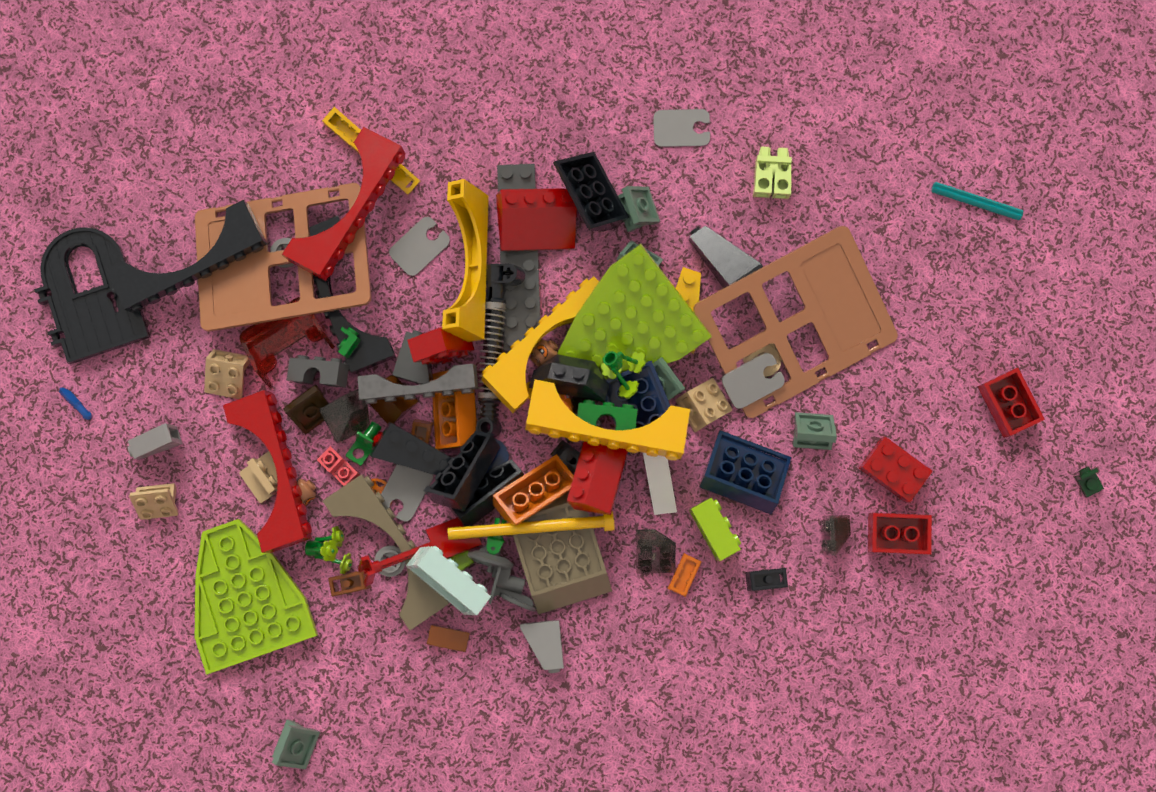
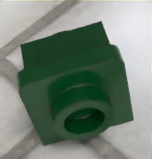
(1089, 481)

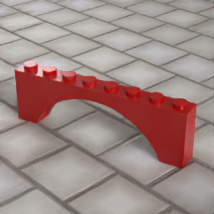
(322, 251)
(288, 518)

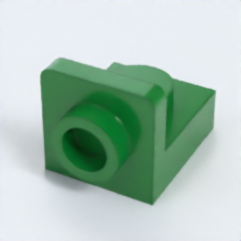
(348, 345)

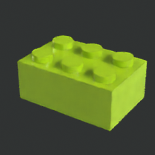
(715, 529)

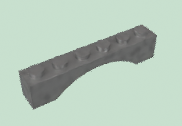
(458, 378)

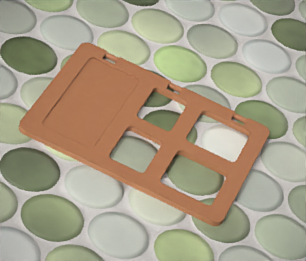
(243, 289)
(836, 299)

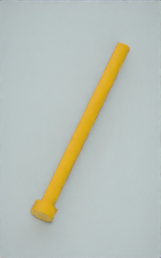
(605, 521)

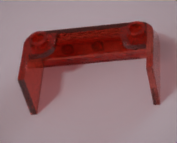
(270, 338)

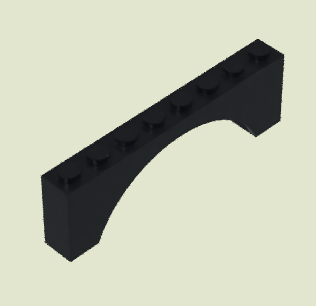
(238, 238)
(371, 349)

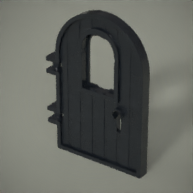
(89, 316)

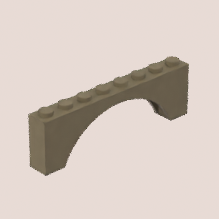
(362, 501)

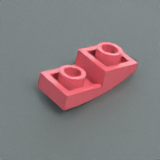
(337, 466)

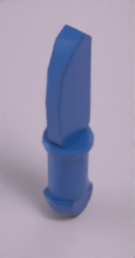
(72, 399)

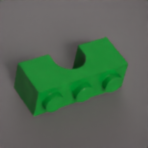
(624, 416)

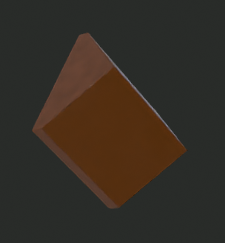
(393, 410)

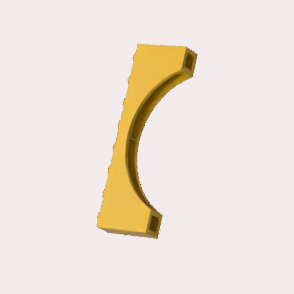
(467, 314)
(508, 376)
(552, 417)

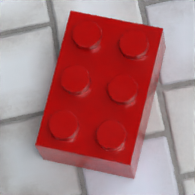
(438, 347)
(1011, 402)
(895, 469)
(899, 533)

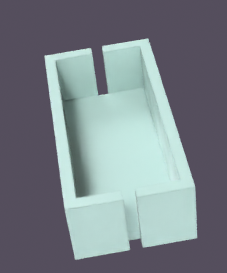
(448, 580)

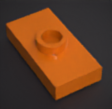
(684, 575)

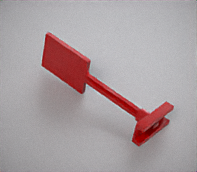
(438, 537)

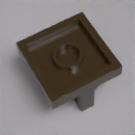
(305, 409)

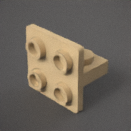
(261, 477)
(155, 501)

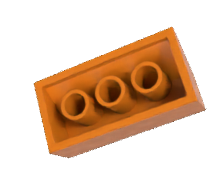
(453, 433)
(533, 491)

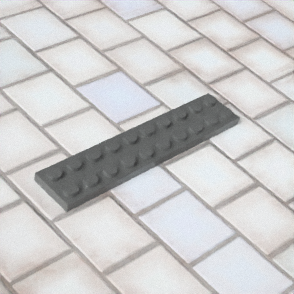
(522, 299)

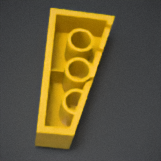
(689, 287)

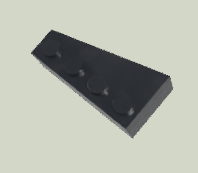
(409, 451)
(465, 472)
(482, 500)

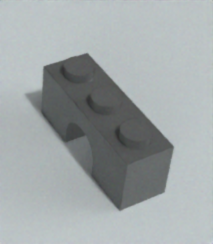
(332, 372)

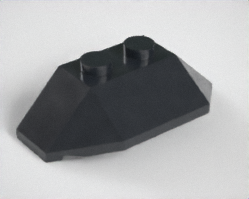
(573, 377)

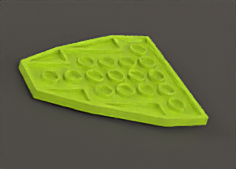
(634, 312)
(244, 600)

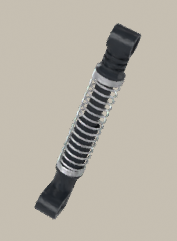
(492, 343)

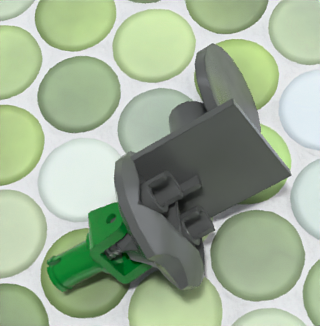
(504, 585)

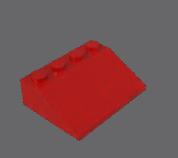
(536, 219)

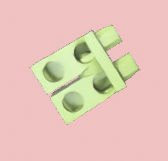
(773, 167)

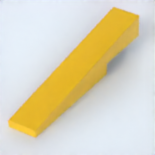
(349, 131)

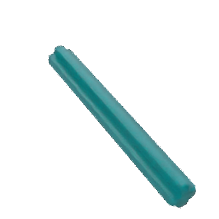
(976, 200)

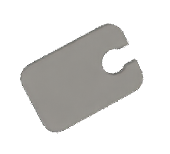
(675, 128)
(415, 250)
(748, 382)
(407, 486)

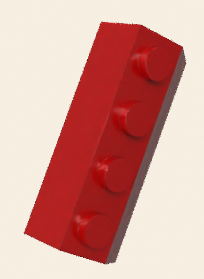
(597, 478)

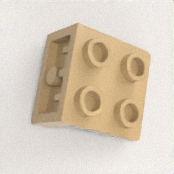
(225, 373)
(705, 404)

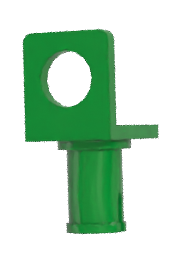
(364, 442)

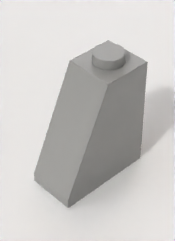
(154, 441)
(546, 643)

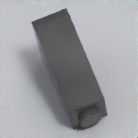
(410, 370)

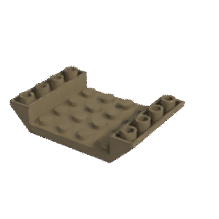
(561, 564)

